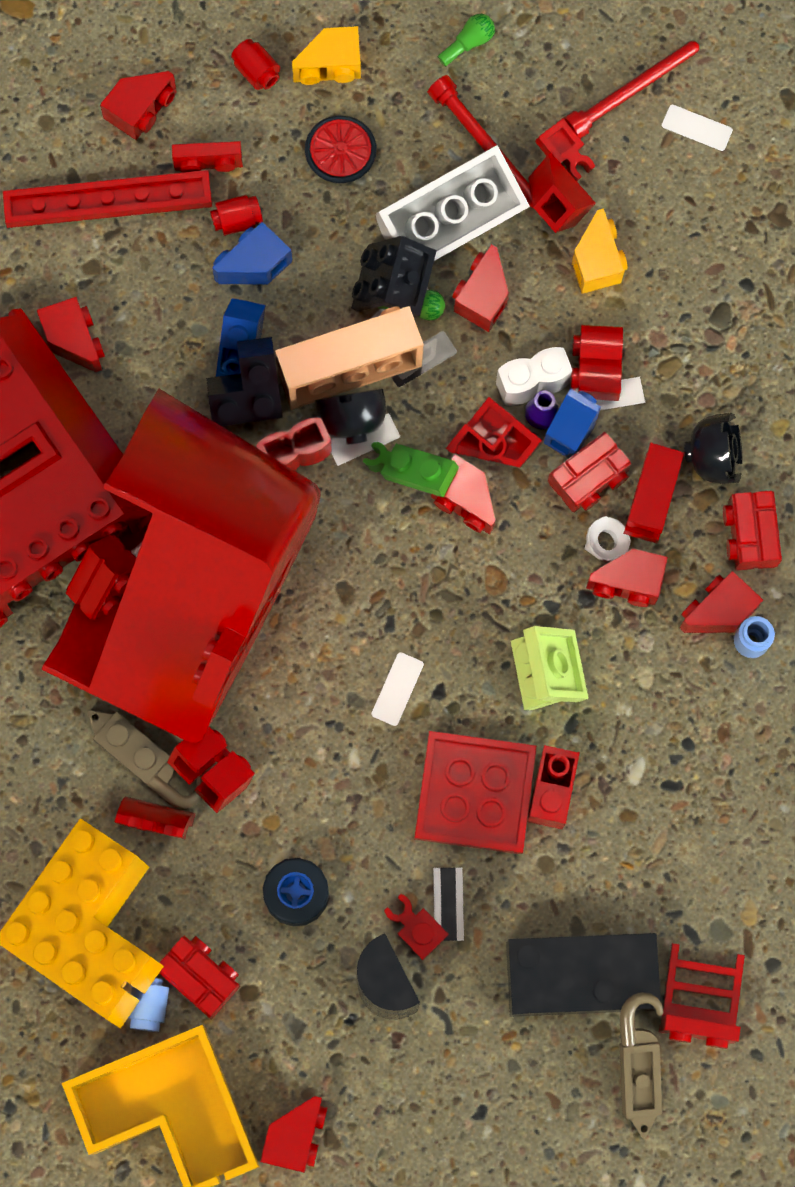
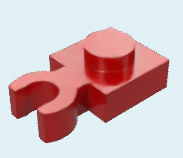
(564, 145)
(420, 931)

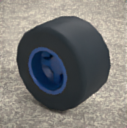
(287, 884)

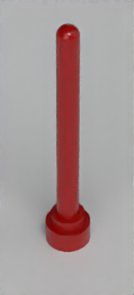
(445, 93)
(582, 121)

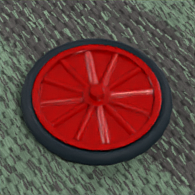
(340, 149)

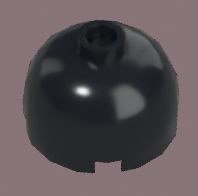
(352, 414)
(715, 449)

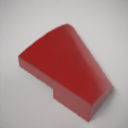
(495, 437)
(154, 817)

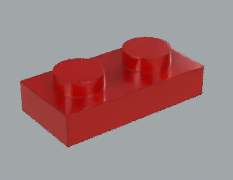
(215, 155)

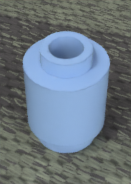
(759, 628)
(151, 1007)

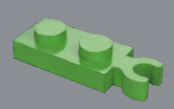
(413, 468)

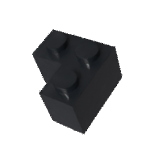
(253, 392)

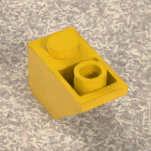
(329, 56)
(596, 256)

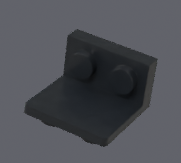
(393, 275)

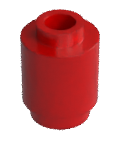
(256, 64)
(236, 214)

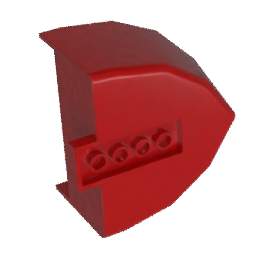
(202, 570)

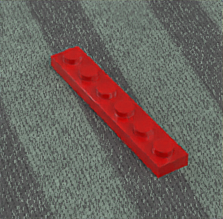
(107, 199)

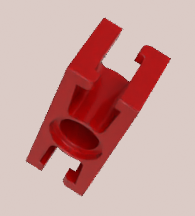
(654, 493)

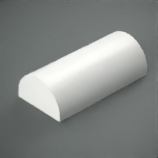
(456, 205)

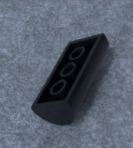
(384, 983)

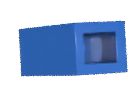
(254, 260)
(241, 322)
(572, 423)

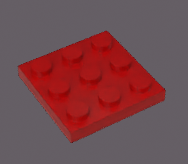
(475, 792)

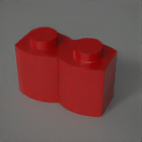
(599, 361)
(302, 445)

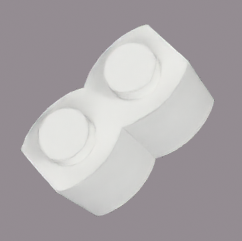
(524, 377)

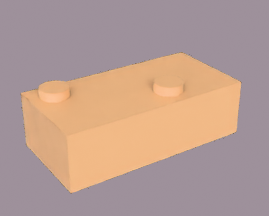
(350, 357)

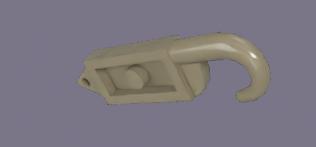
(139, 756)
(640, 1066)

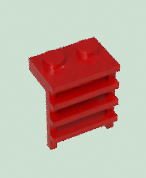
(691, 1022)

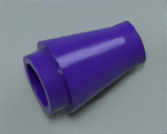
(540, 416)

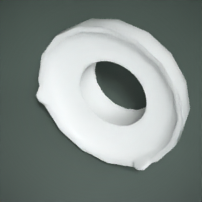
(616, 530)

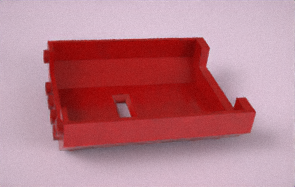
(56, 498)

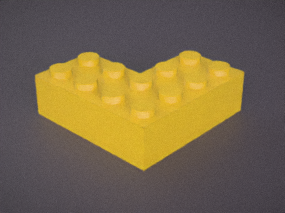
(66, 922)
(171, 1088)

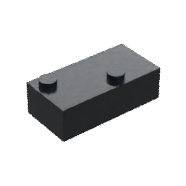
(581, 973)

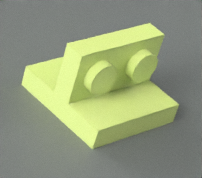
(548, 667)

